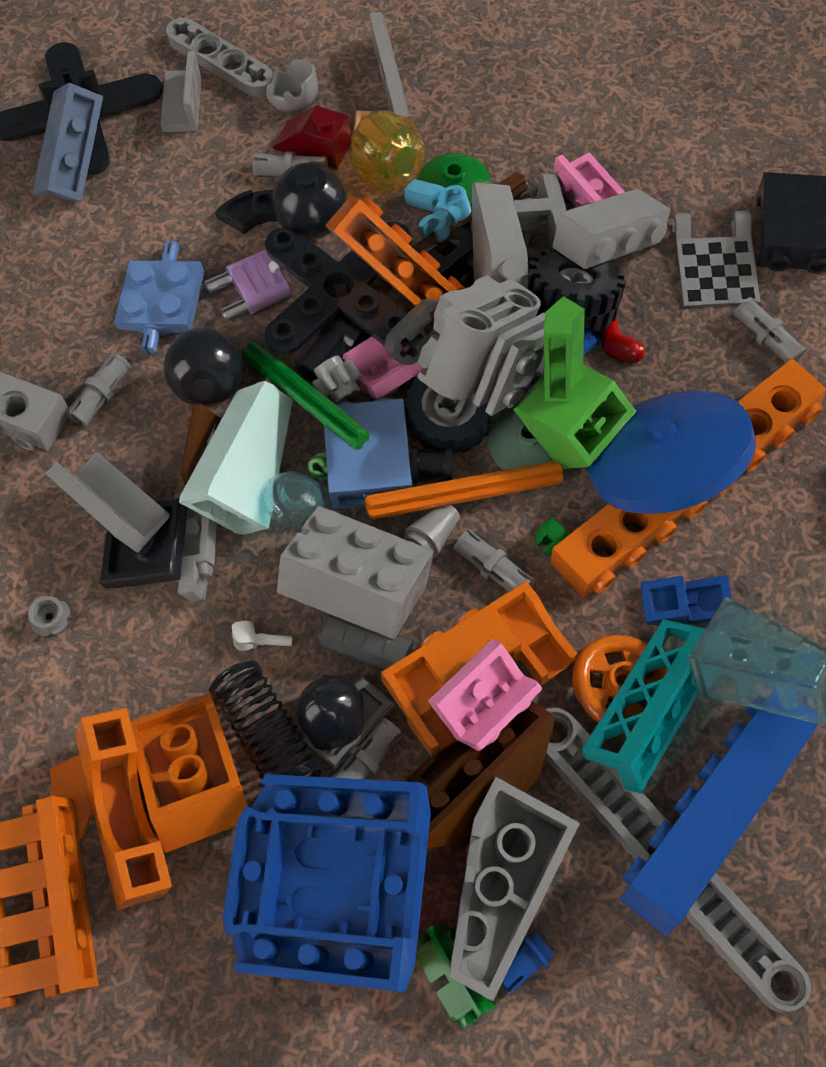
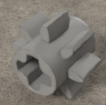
(337, 379)

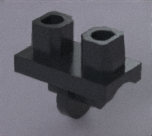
(460, 260)

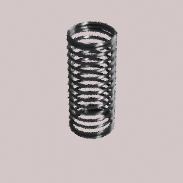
(302, 768)

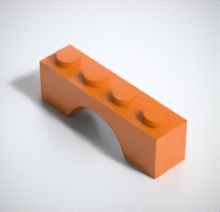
(129, 846)

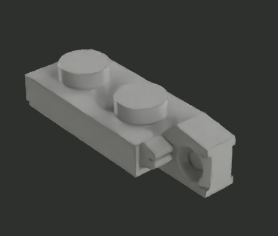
(197, 555)

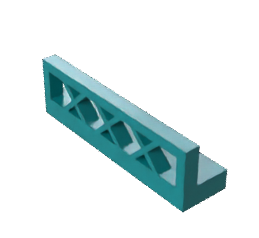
(664, 712)

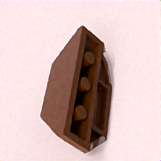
(462, 776)

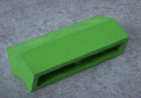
(563, 349)

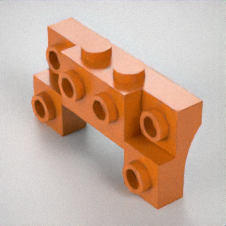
(514, 620)

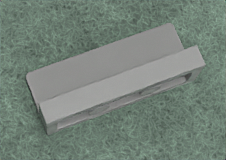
(112, 500)

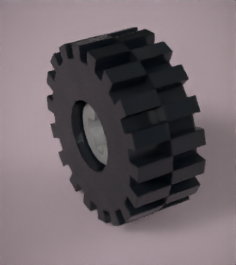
(594, 288)

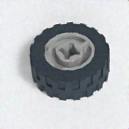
(443, 421)

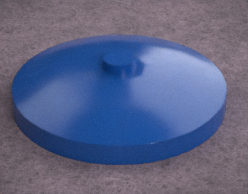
(675, 453)

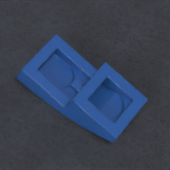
(683, 601)

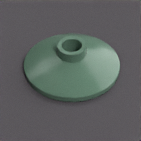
(509, 446)

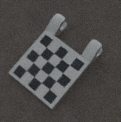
(716, 268)

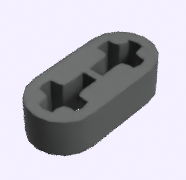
(416, 329)

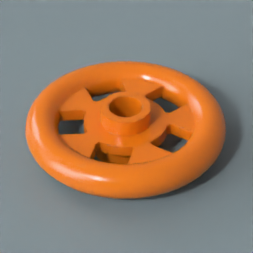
(593, 660)

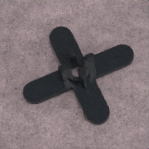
(67, 67)
(319, 302)

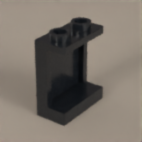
(792, 222)

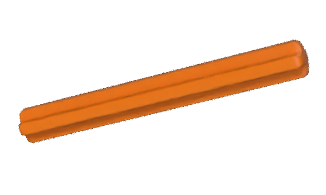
(463, 490)

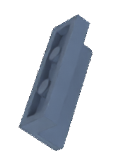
(68, 143)

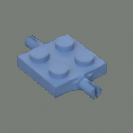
(159, 297)

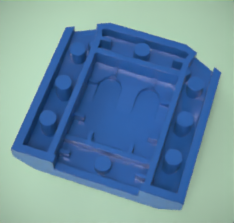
(329, 881)

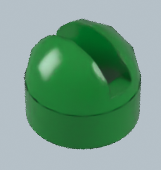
(550, 531)

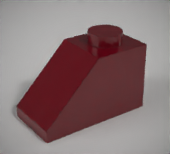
(317, 134)

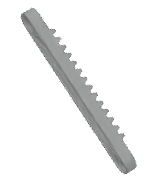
(718, 911)

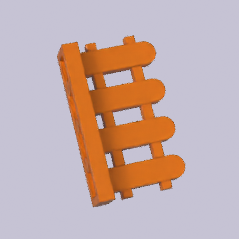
(59, 901)

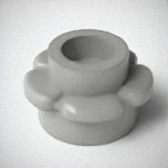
(41, 608)

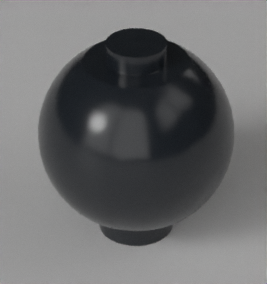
(307, 199)
(203, 367)

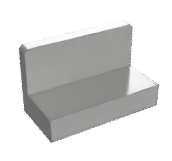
(182, 98)

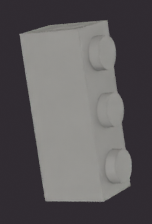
(610, 228)

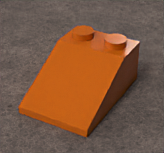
(187, 773)

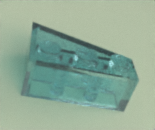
(760, 665)

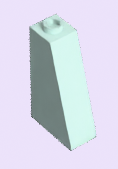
(241, 460)

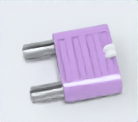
(257, 283)

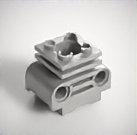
(485, 344)

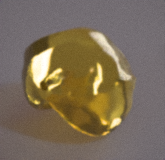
(387, 151)

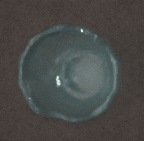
(292, 499)

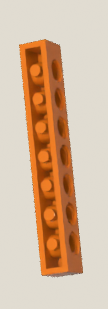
(586, 572)

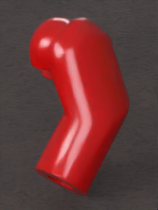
(620, 345)

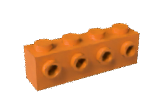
(389, 252)

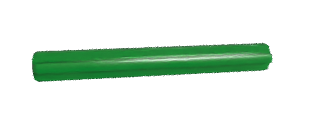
(306, 396)

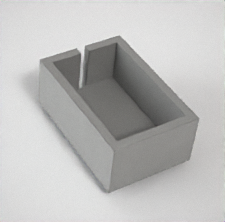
(354, 572)

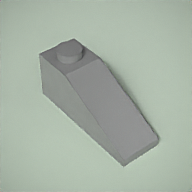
(497, 235)

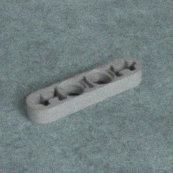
(223, 55)

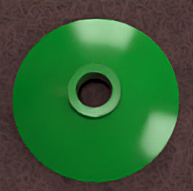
(467, 167)

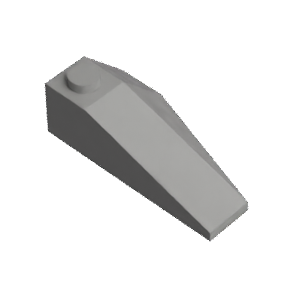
(507, 873)

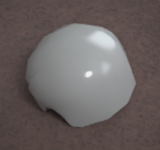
(294, 89)

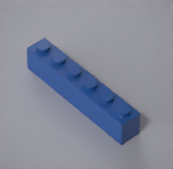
(713, 818)

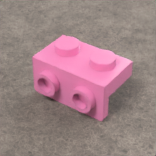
(584, 180)
(378, 370)
(484, 696)

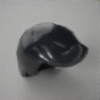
(330, 712)

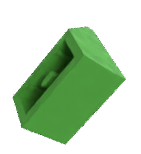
(578, 429)

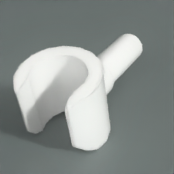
(246, 638)

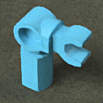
(447, 203)

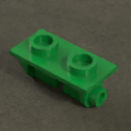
(434, 957)

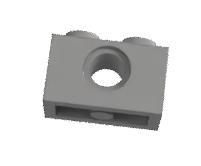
(41, 416)

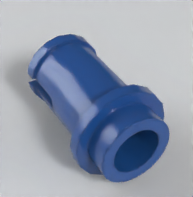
(527, 961)

